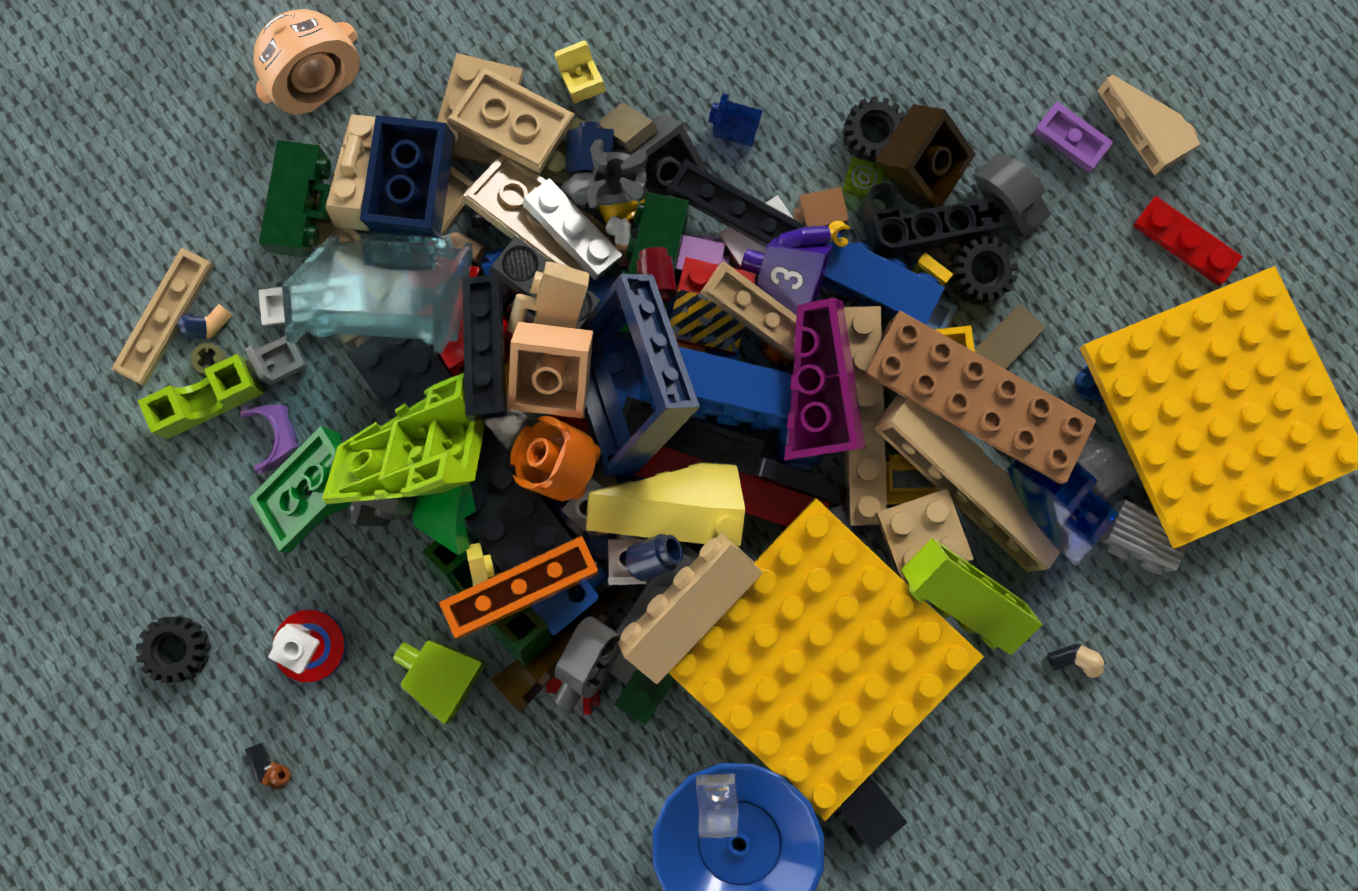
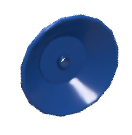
(774, 820)

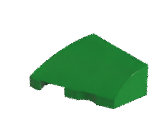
(443, 517)

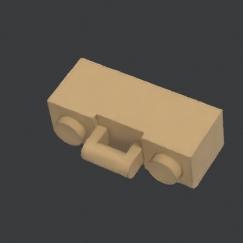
(350, 175)
(557, 300)

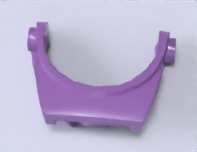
(284, 433)

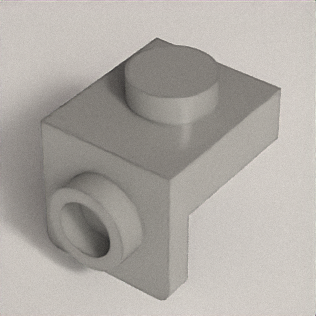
(275, 361)

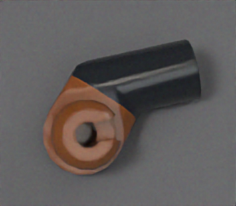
(266, 771)

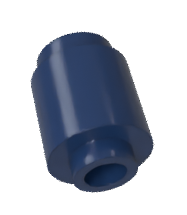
(653, 556)

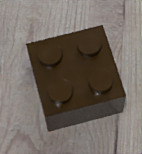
(925, 156)

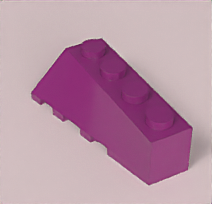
(823, 384)

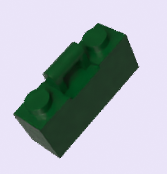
(292, 199)

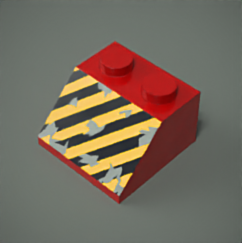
(698, 319)

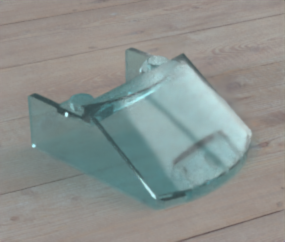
(379, 288)

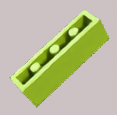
(969, 597)

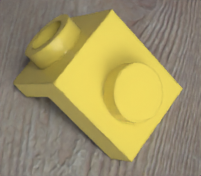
(579, 72)

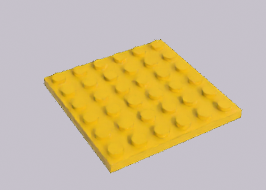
(1223, 406)
(825, 660)

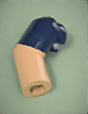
(203, 327)

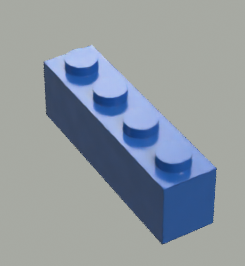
(882, 282)

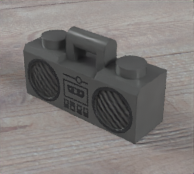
(517, 269)

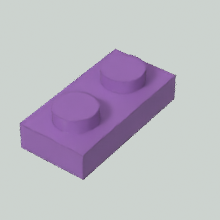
(1073, 137)

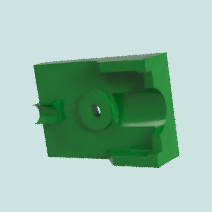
(284, 499)

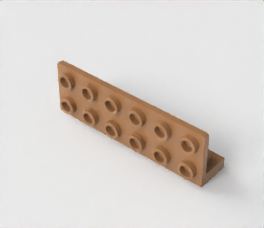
(980, 397)

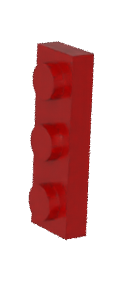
(1187, 241)

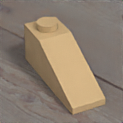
(1153, 128)

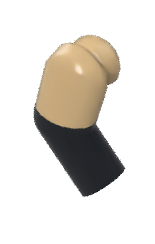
(1081, 656)

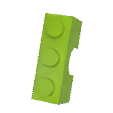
(182, 408)

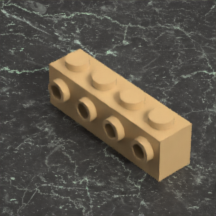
(688, 608)

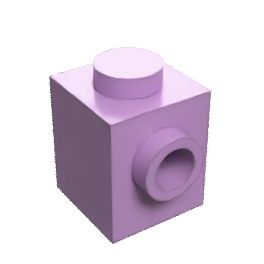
(704, 248)

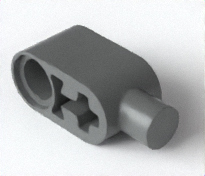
(585, 662)

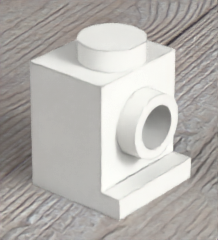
(617, 570)

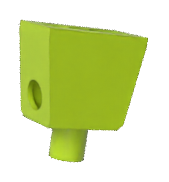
(438, 676)

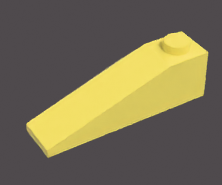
(683, 503)

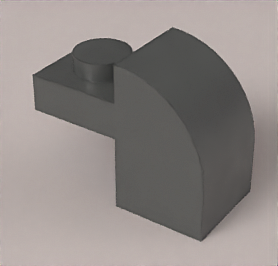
(1019, 190)

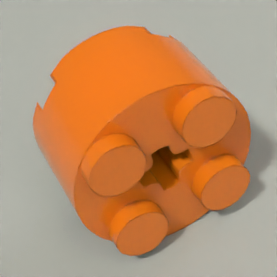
(554, 459)

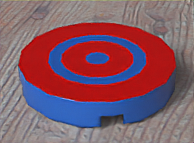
(331, 648)

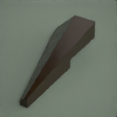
(523, 683)

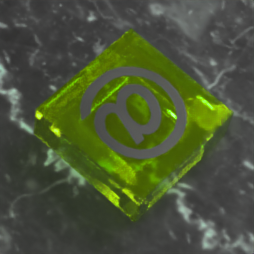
(861, 177)

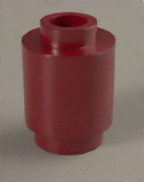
(658, 263)

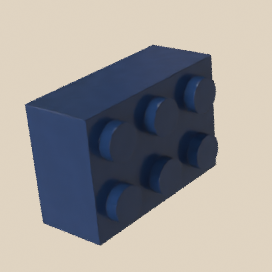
(407, 176)

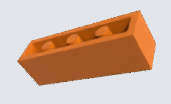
(518, 588)

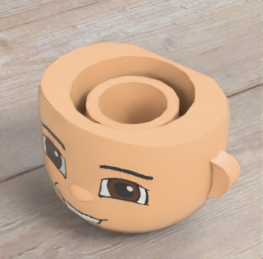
(304, 60)

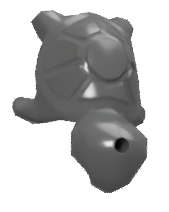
(614, 179)

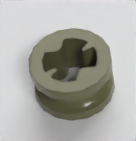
(197, 356)

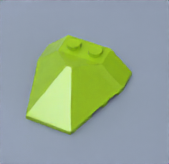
(411, 455)

